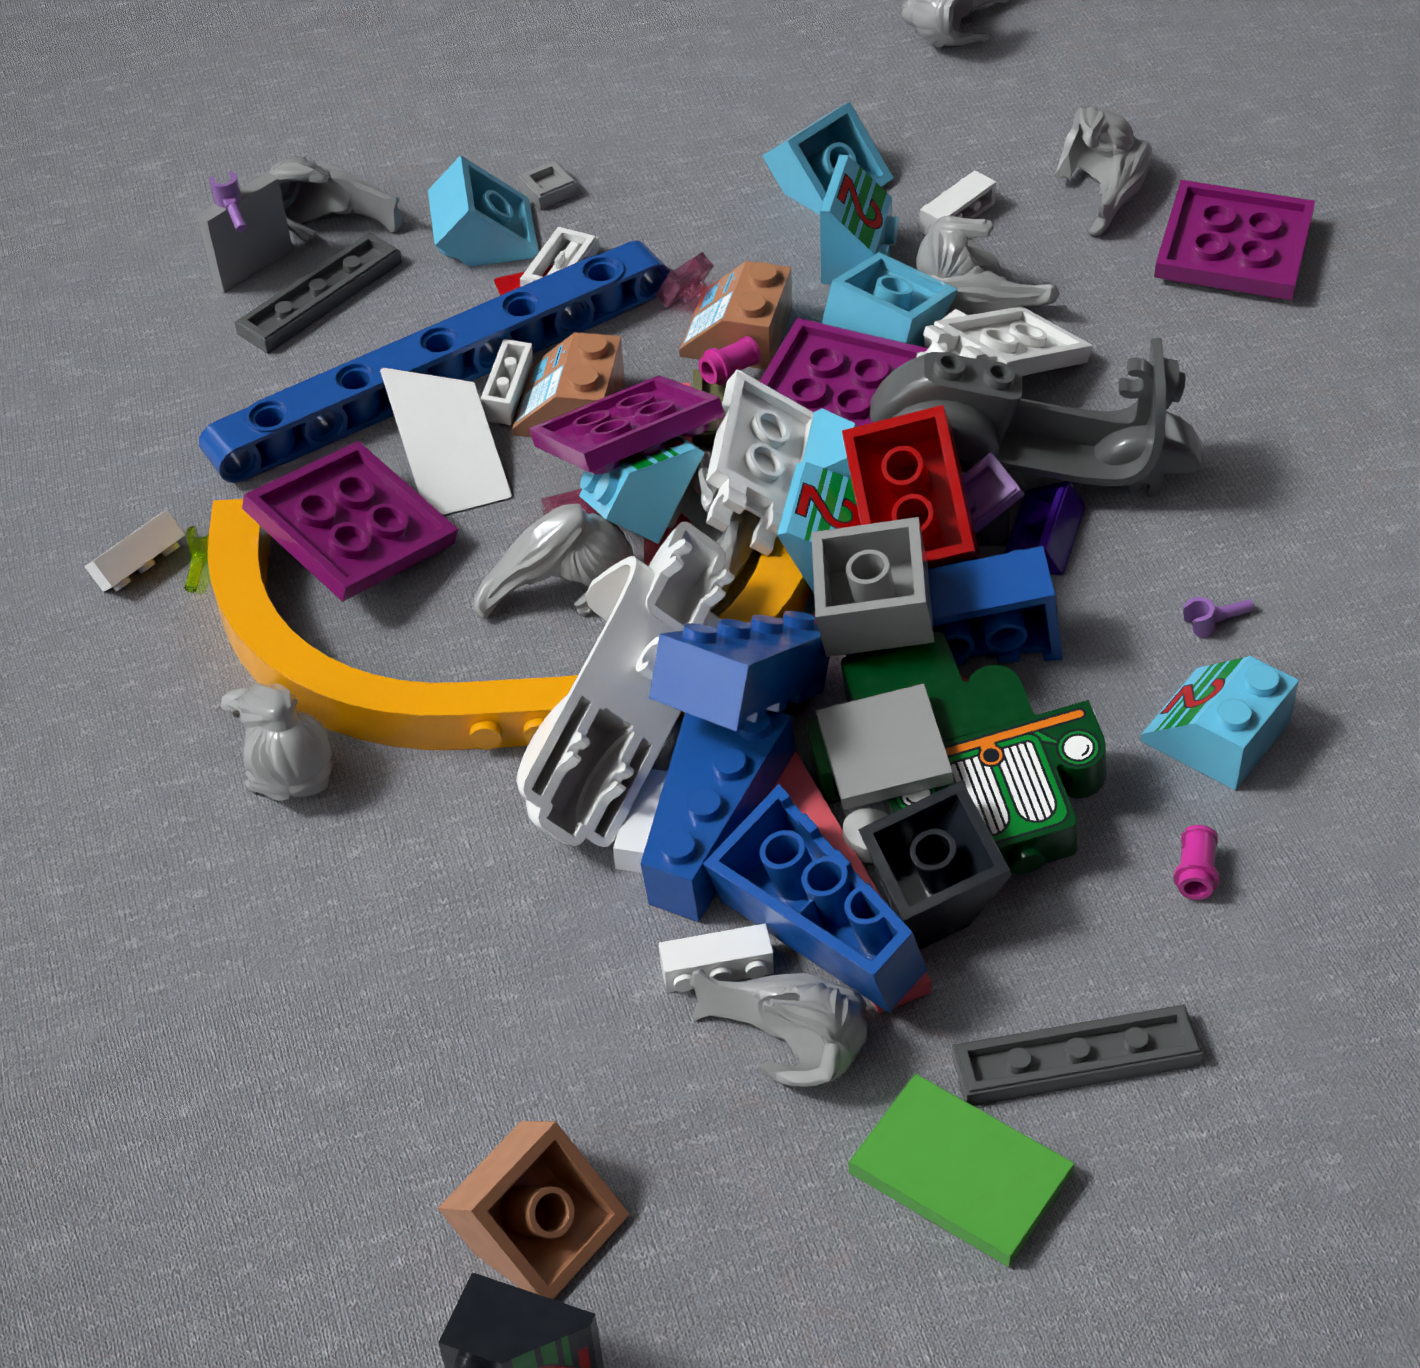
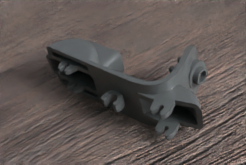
(1046, 438)

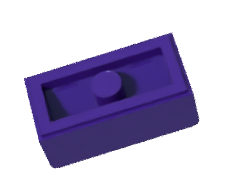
(1051, 520)

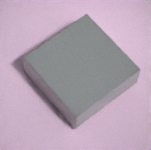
(547, 185)

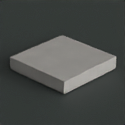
(267, 238)
(884, 746)

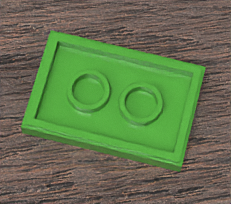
(961, 1169)

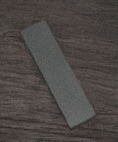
(318, 292)
(1076, 1055)

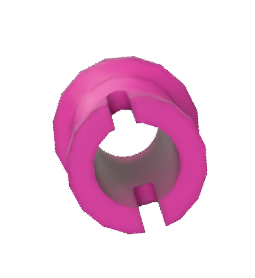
(719, 365)
(1197, 873)

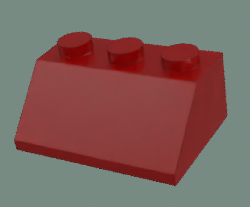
(911, 471)

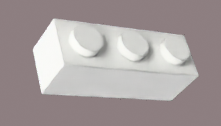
(963, 200)
(507, 381)
(136, 552)
(635, 830)
(721, 955)

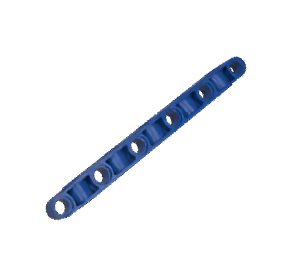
(457, 348)

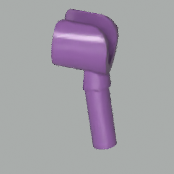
(229, 196)
(1205, 615)

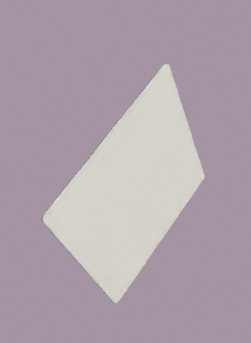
(446, 440)

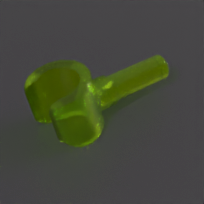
(199, 556)

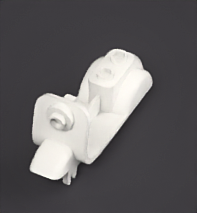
(607, 731)

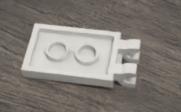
(1009, 337)
(756, 456)

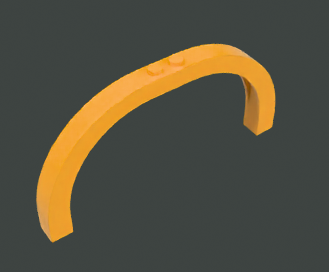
(404, 711)

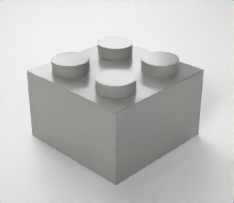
(872, 587)

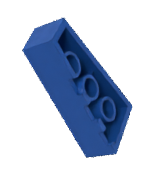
(997, 607)
(740, 667)
(706, 795)
(813, 901)

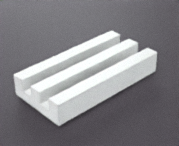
(580, 248)

